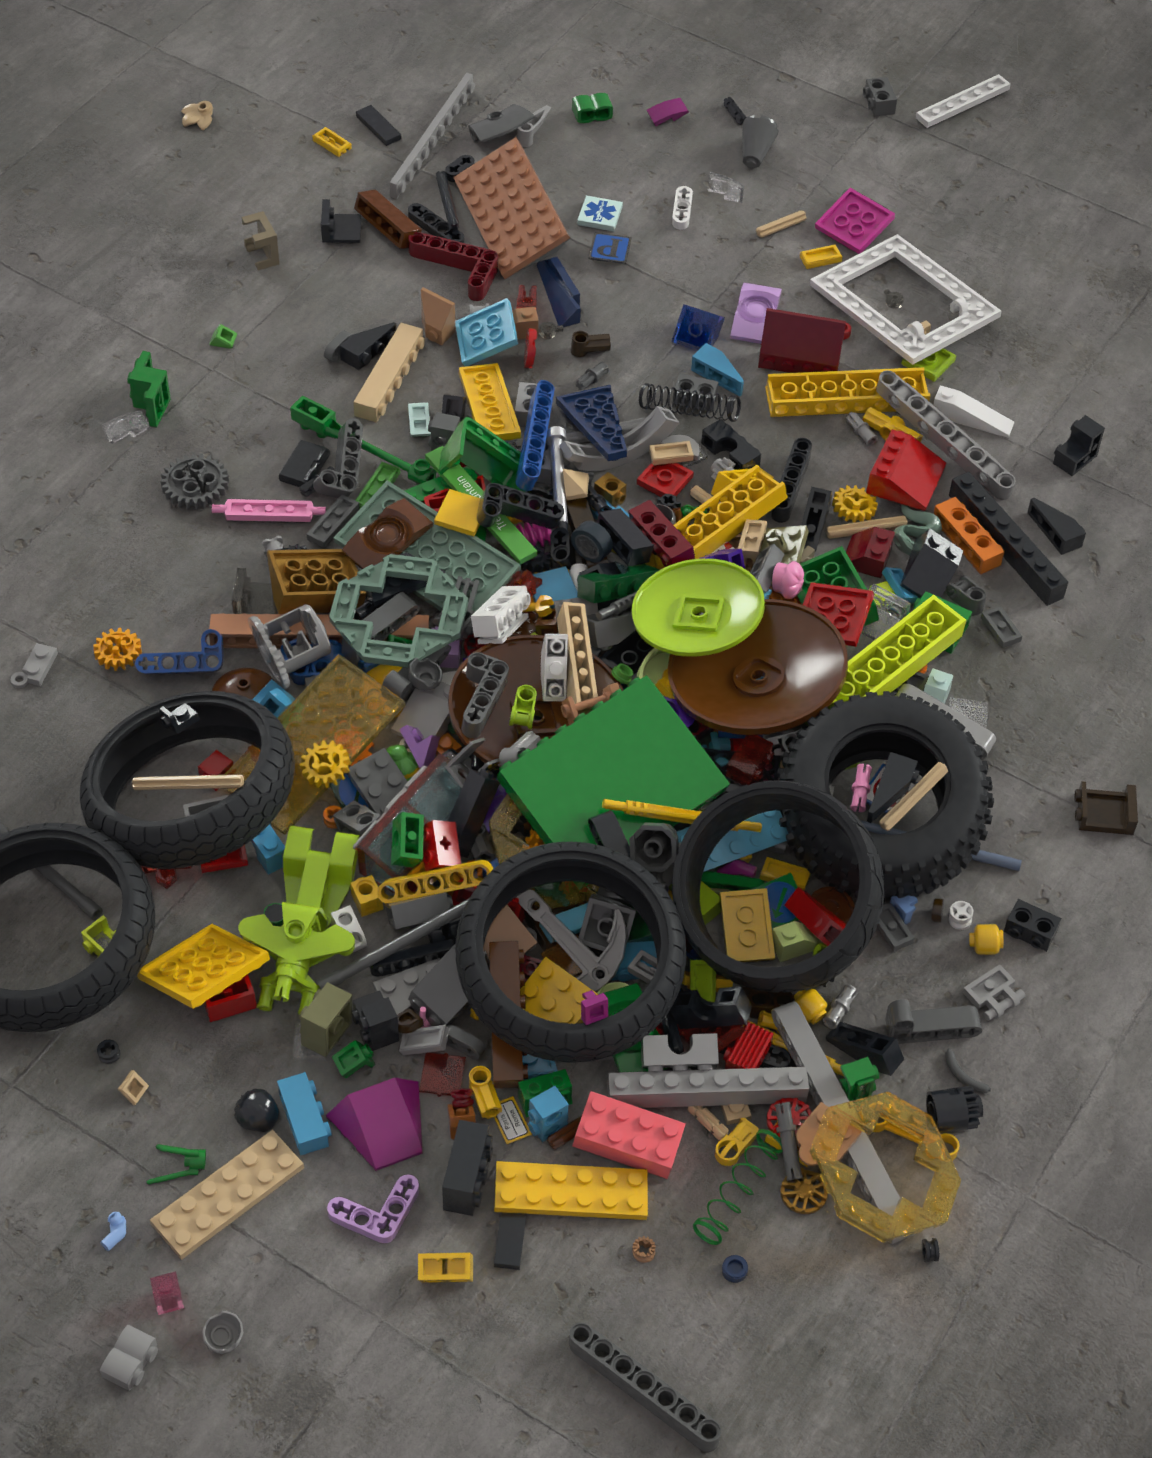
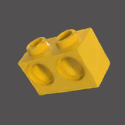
(445, 1267)

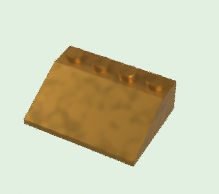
(309, 578)

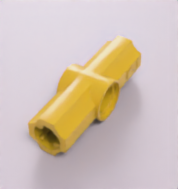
(885, 424)

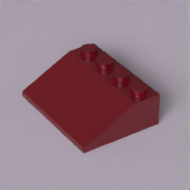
(800, 342)

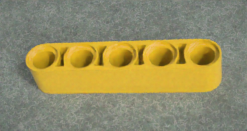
(425, 888)

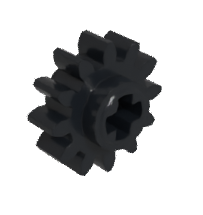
(541, 562)

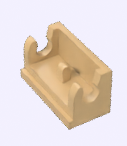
(752, 538)

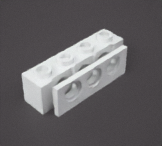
(501, 615)

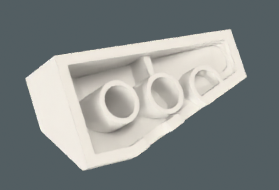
(970, 412)

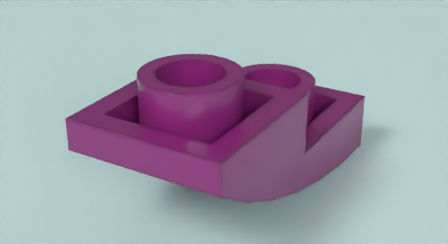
(668, 109)

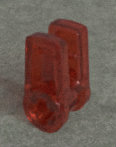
(523, 301)

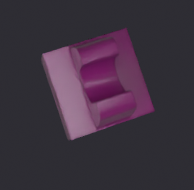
(593, 1007)

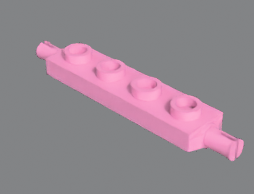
(268, 510)

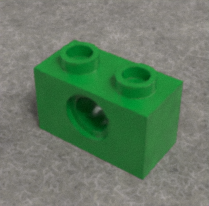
(407, 839)

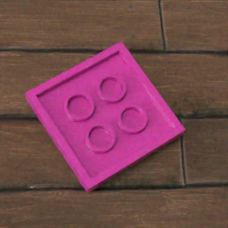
(854, 220)

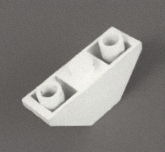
(554, 667)

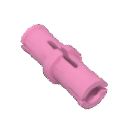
(861, 788)

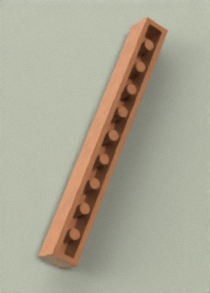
(237, 632)

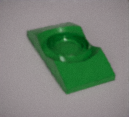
(619, 999)

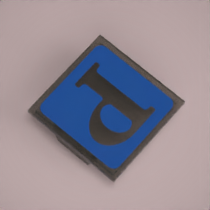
(610, 248)

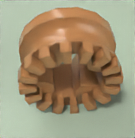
(646, 1242)

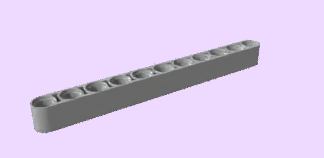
(826, 1089)

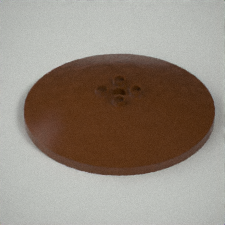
(793, 651)

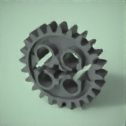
(202, 473)

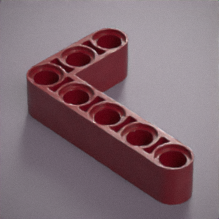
(477, 260)

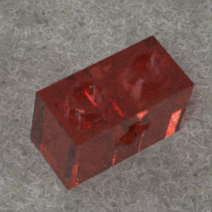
(750, 759)

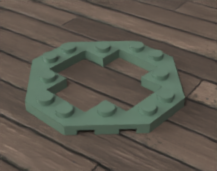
(425, 640)

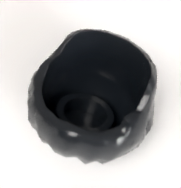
(256, 1110)

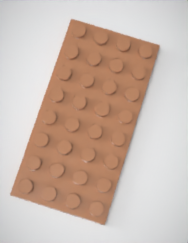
(511, 207)

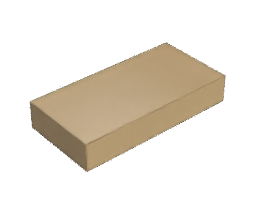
(671, 453)

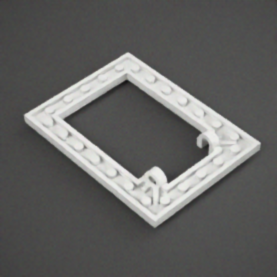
(910, 342)

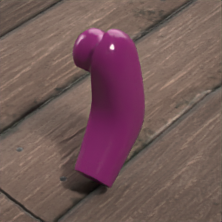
(738, 867)

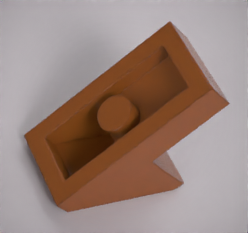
(459, 1113)

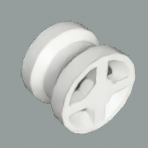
(958, 910)

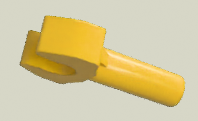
(542, 606)

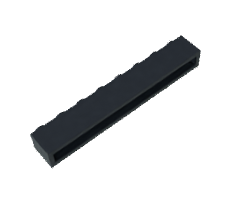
(1017, 546)

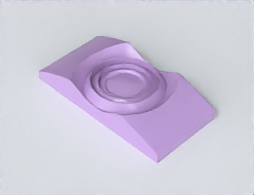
(751, 311)

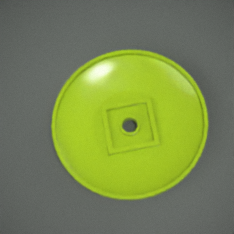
(673, 596)

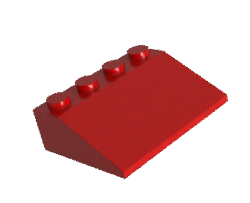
(905, 471)

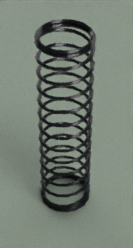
(729, 406)

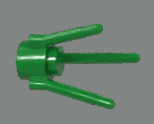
(194, 1159)

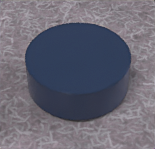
(734, 1268)

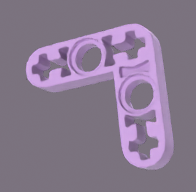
(376, 1219)

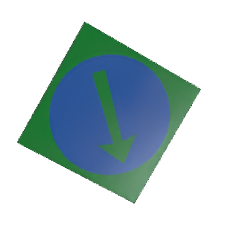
(779, 892)

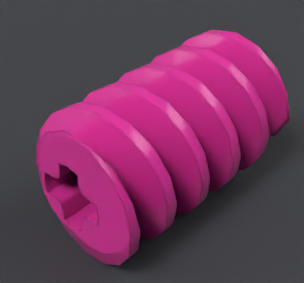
(535, 533)

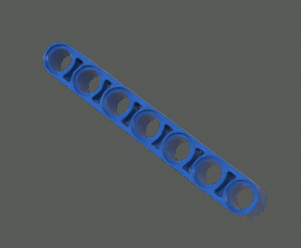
(535, 435)

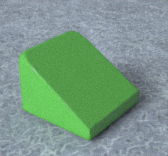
(223, 337)

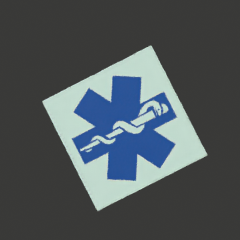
(600, 213)

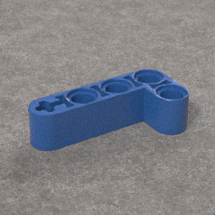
(180, 657)

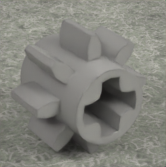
(721, 465)

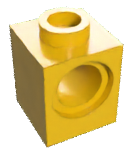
(366, 903)

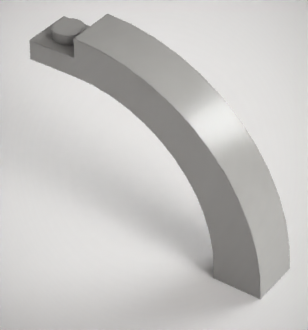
(649, 432)

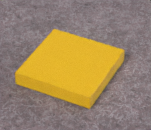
(459, 513)

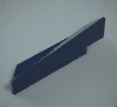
(560, 291)

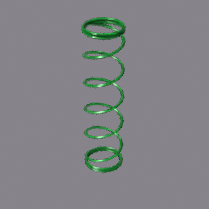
(765, 1147)

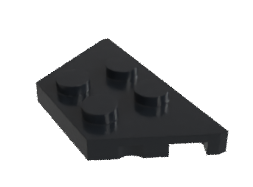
(396, 585)

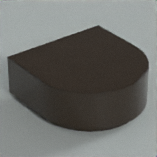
(409, 1021)

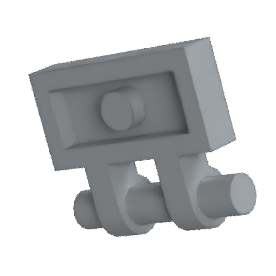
(988, 987)

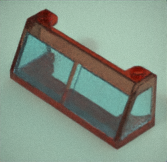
(430, 795)

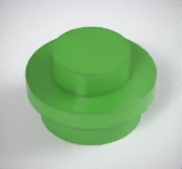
(622, 673)

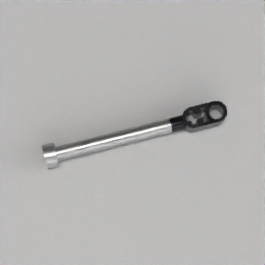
(561, 544)

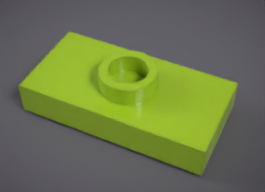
(703, 979)

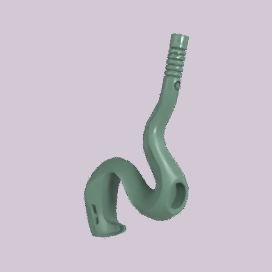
(926, 519)

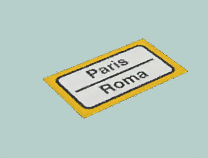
(511, 1121)

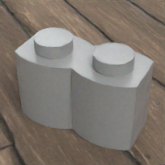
(128, 1358)

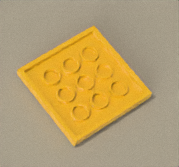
(203, 965)

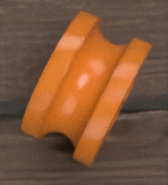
(330, 811)

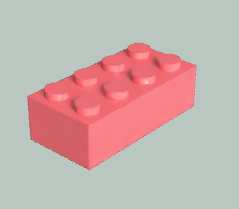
(629, 1135)

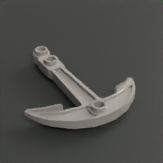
(586, 960)

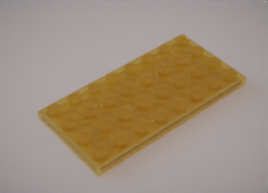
(335, 706)

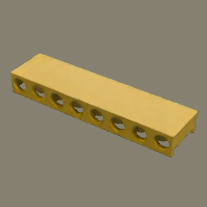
(834, 391)
(728, 517)

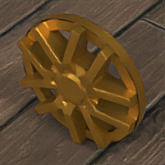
(804, 1192)

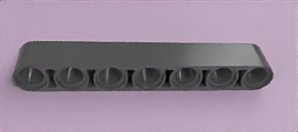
(648, 1398)

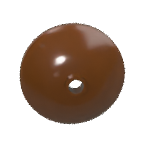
(243, 681)

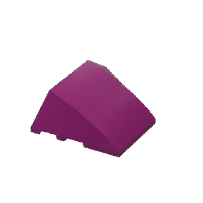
(382, 1121)

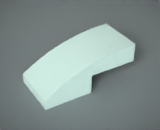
(419, 419)

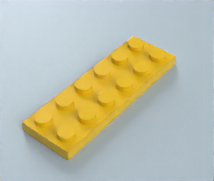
(490, 400)
(571, 1190)

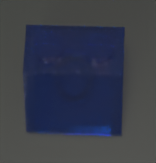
(697, 327)

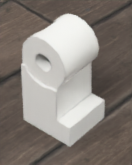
(350, 923)

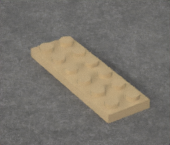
(226, 1194)

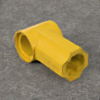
(484, 1093)

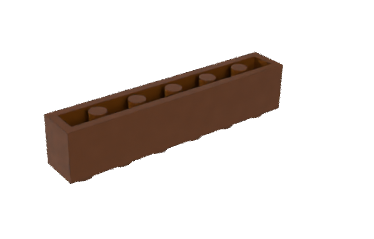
(504, 968)

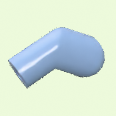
(117, 1230)

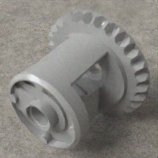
(298, 655)

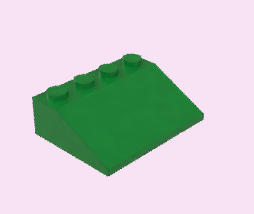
(837, 570)

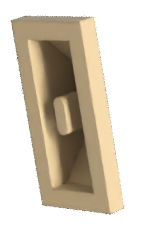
(575, 484)

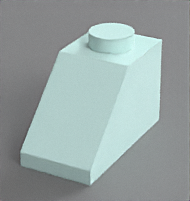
(938, 685)

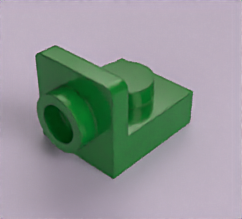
(353, 1058)

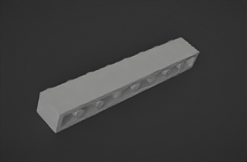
(708, 1087)

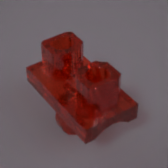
(526, 579)

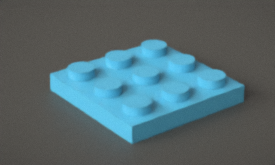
(486, 332)

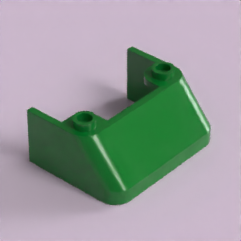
(482, 453)

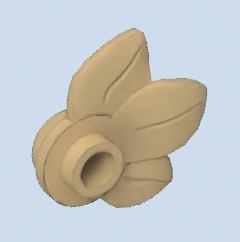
(198, 113)

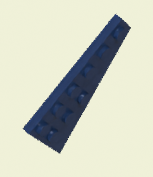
(597, 419)

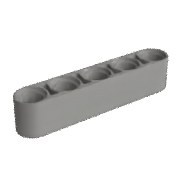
(982, 736)

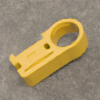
(739, 1139)

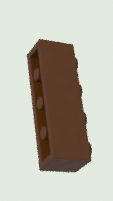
(385, 217)

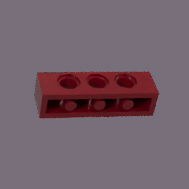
(667, 540)

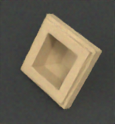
(133, 1087)

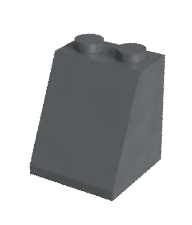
(440, 992)

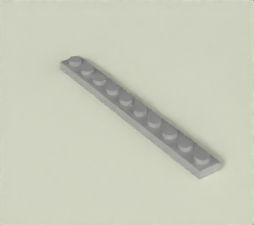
(431, 136)

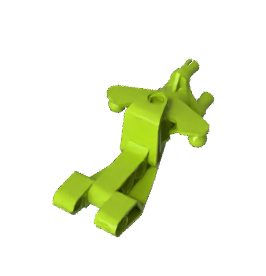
(314, 889)

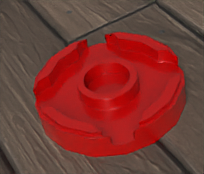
(530, 349)

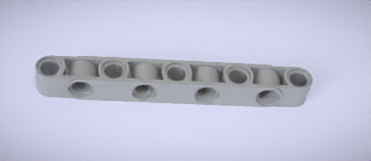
(955, 443)

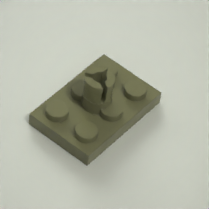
(789, 540)

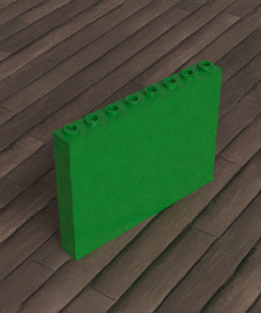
(616, 752)

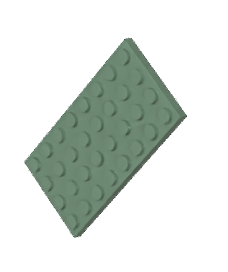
(451, 550)

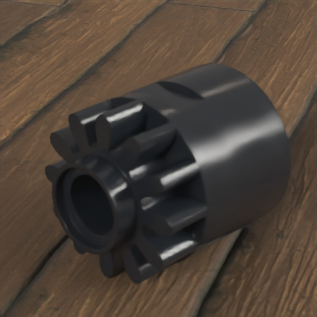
(954, 1108)

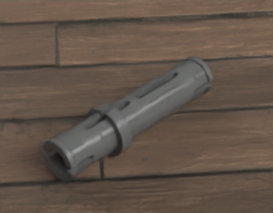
(788, 1141)

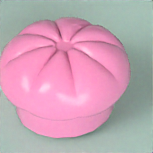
(788, 579)

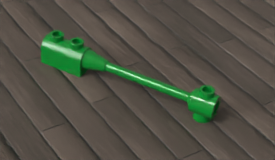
(323, 422)

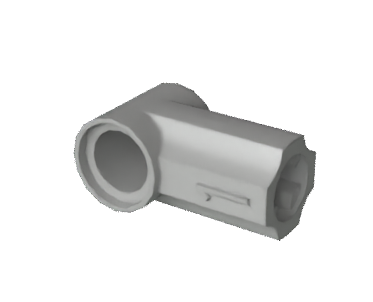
(527, 741)

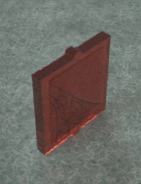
(442, 1074)

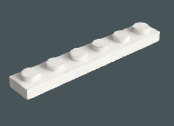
(962, 101)

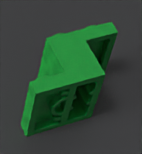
(149, 388)

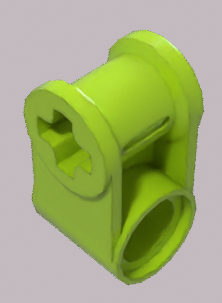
(523, 709)

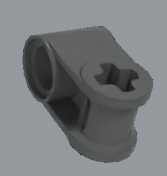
(967, 594)

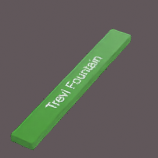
(503, 528)

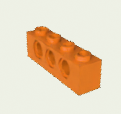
(969, 535)

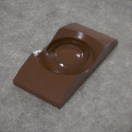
(389, 534)

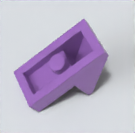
(422, 750)

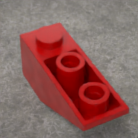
(815, 916)

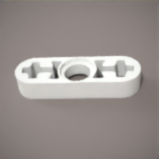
(685, 213)

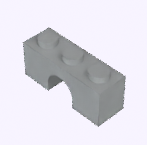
(657, 1054)

